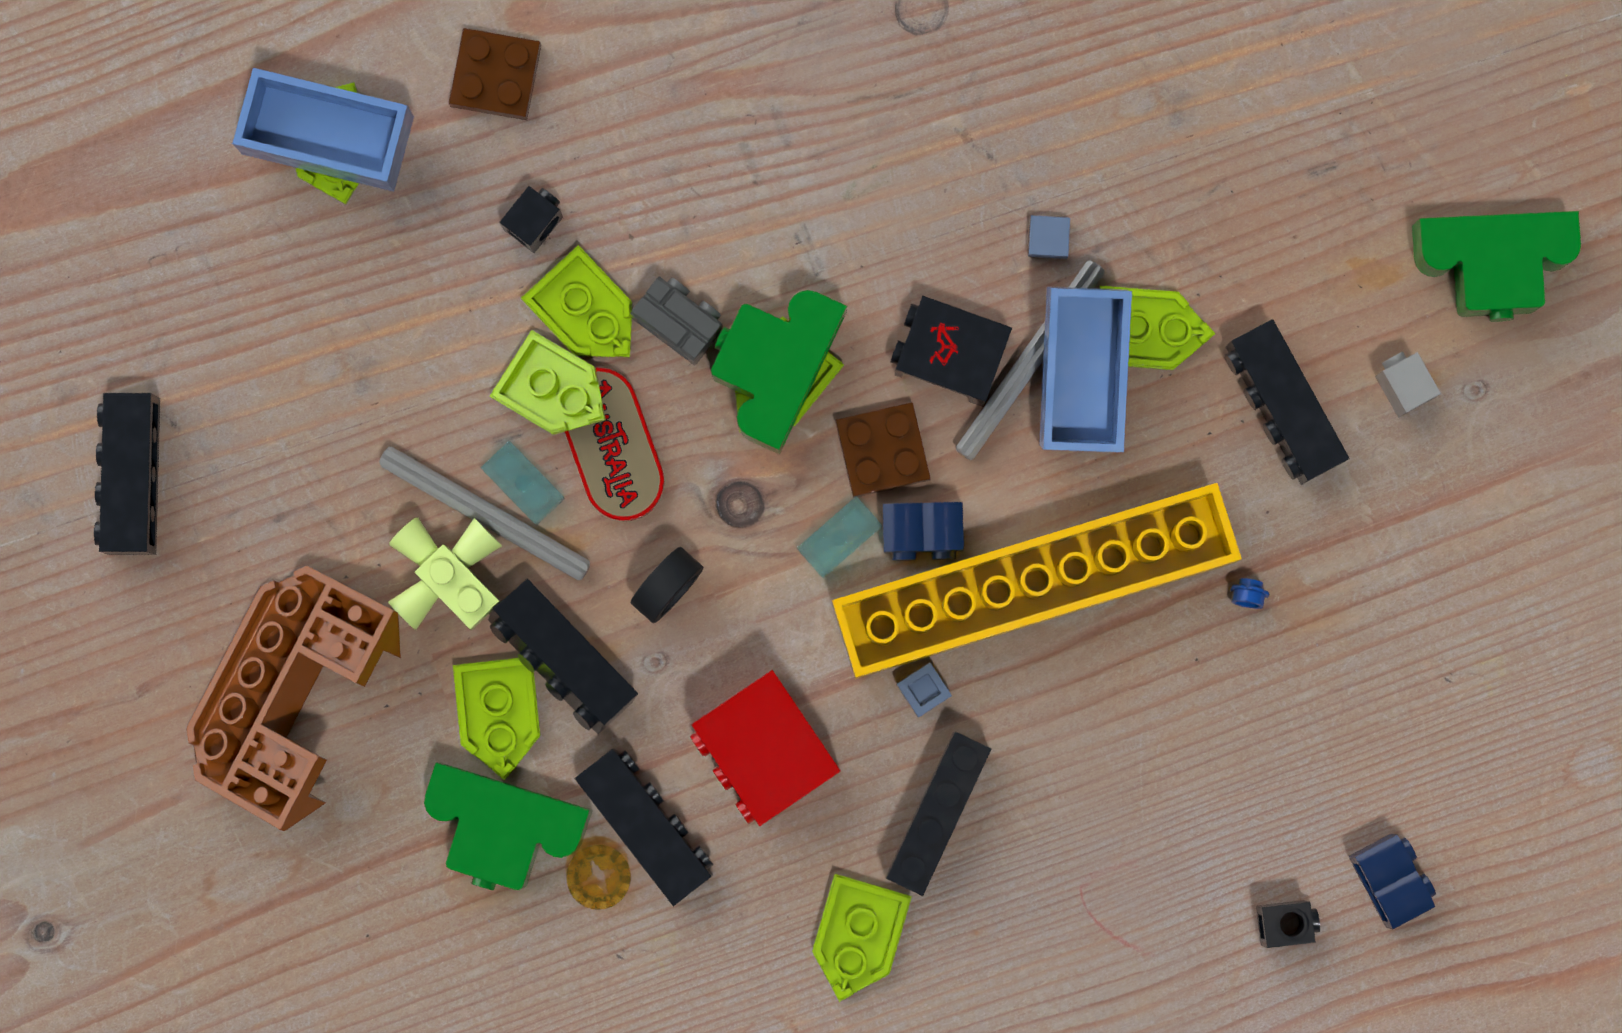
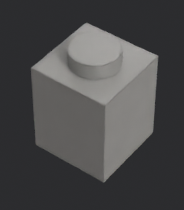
(1407, 383)

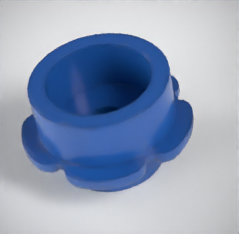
(1249, 593)

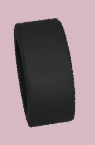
(666, 584)

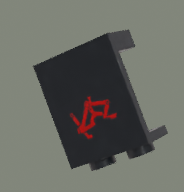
(951, 349)

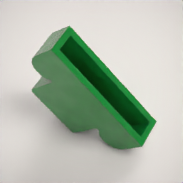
(1497, 258)
(776, 363)
(501, 826)

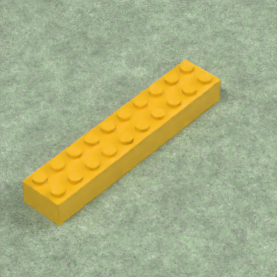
(1036, 580)

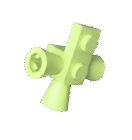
(445, 574)

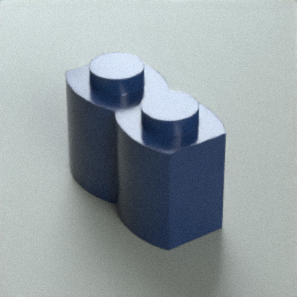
(923, 529)
(1392, 880)

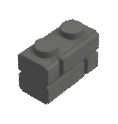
(677, 319)

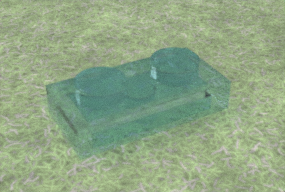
(522, 483)
(839, 537)

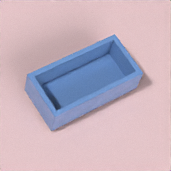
(323, 129)
(1085, 369)

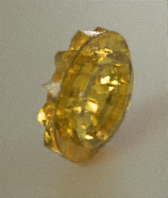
(592, 895)

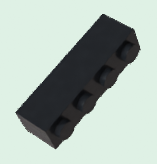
(1286, 402)
(128, 474)
(561, 657)
(938, 813)
(644, 826)

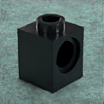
(532, 218)
(1269, 923)

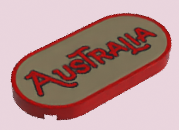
(618, 454)

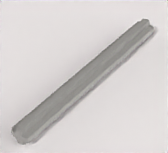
(1017, 377)
(485, 513)

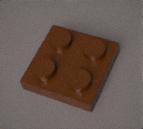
(495, 74)
(883, 450)

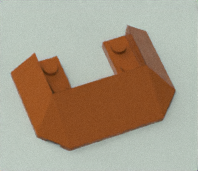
(265, 682)

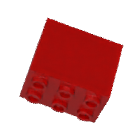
(763, 749)

